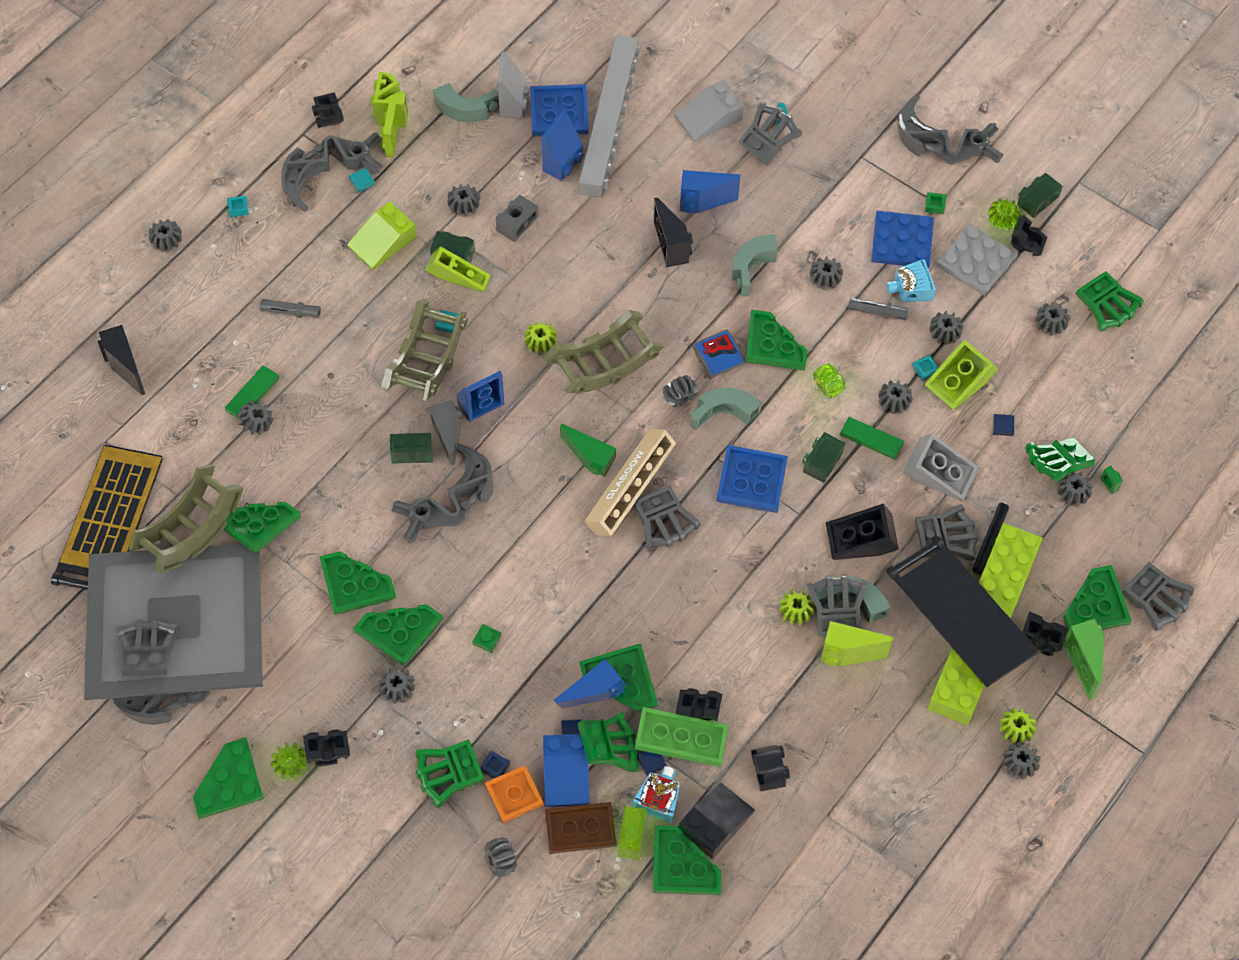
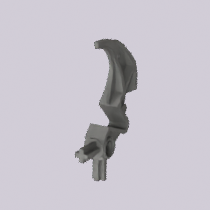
(917, 134)
(300, 169)
(434, 514)
(150, 713)

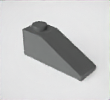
(447, 425)

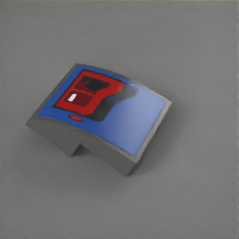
(719, 353)

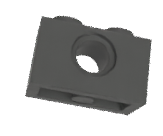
(514, 227)

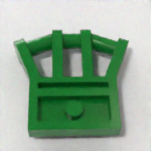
(1099, 292)
(1059, 458)
(598, 745)
(462, 766)

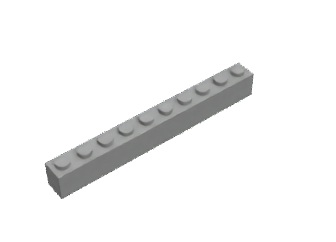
(608, 116)

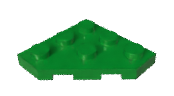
(773, 343)
(260, 524)
(354, 584)
(1099, 600)
(399, 630)
(633, 669)
(229, 781)
(681, 865)

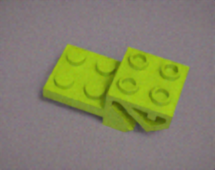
(389, 109)

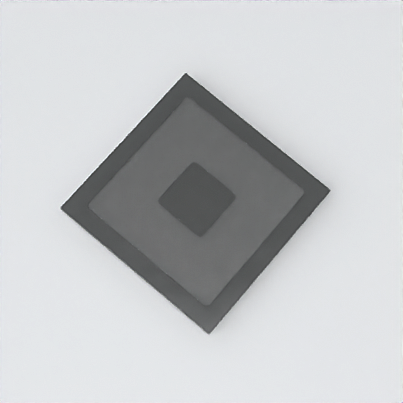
(209, 598)

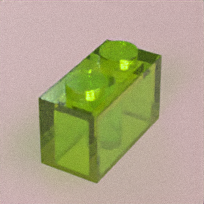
(632, 833)

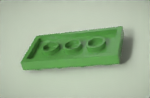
(681, 737)

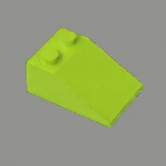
(382, 235)
(961, 375)
(853, 645)

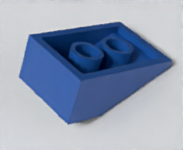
(561, 148)
(707, 190)
(482, 396)
(595, 686)
(565, 771)

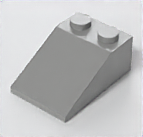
(511, 89)
(710, 111)
(941, 467)

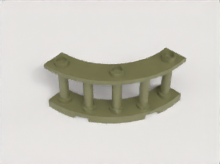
(592, 345)
(399, 366)
(203, 535)

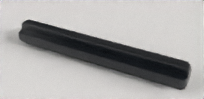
(990, 538)

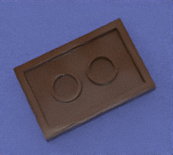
(580, 828)

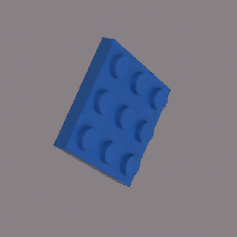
(552, 100)
(902, 238)
(752, 478)

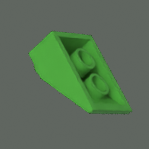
(1085, 651)

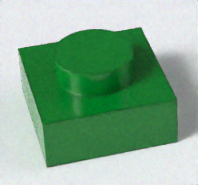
(935, 203)
(1111, 479)
(487, 638)

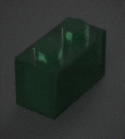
(1039, 194)
(460, 246)
(411, 448)
(823, 457)

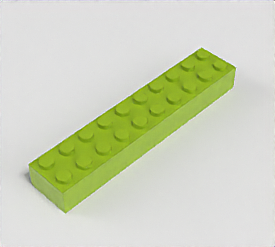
(1003, 580)

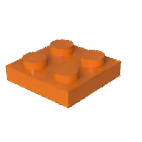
(514, 794)

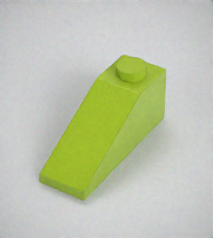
(456, 270)

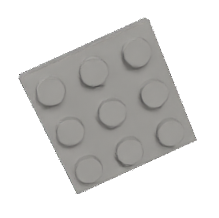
(977, 259)

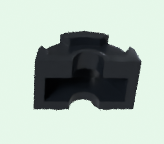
(327, 110)
(1027, 237)
(1044, 635)
(699, 705)
(327, 748)
(770, 767)

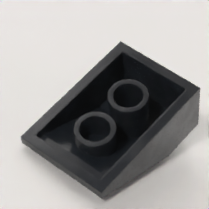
(672, 235)
(118, 353)
(862, 534)
(715, 819)

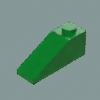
(590, 451)

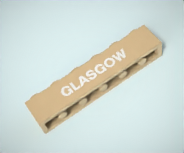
(630, 482)

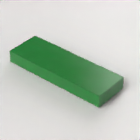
(253, 390)
(871, 438)

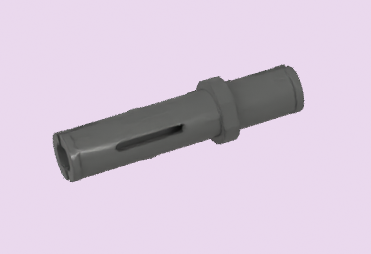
(878, 308)
(298, 309)

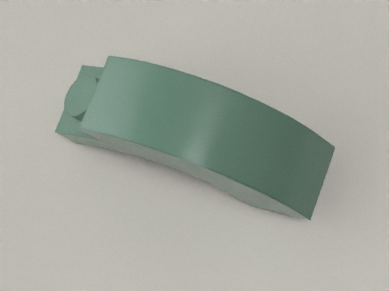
(464, 108)
(751, 253)
(725, 400)
(873, 604)

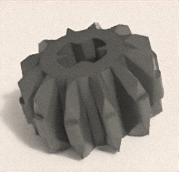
(463, 199)
(165, 235)
(826, 272)
(1052, 318)
(946, 327)
(680, 390)
(895, 397)
(255, 417)
(1074, 489)
(404, 686)
(1025, 755)
(500, 857)

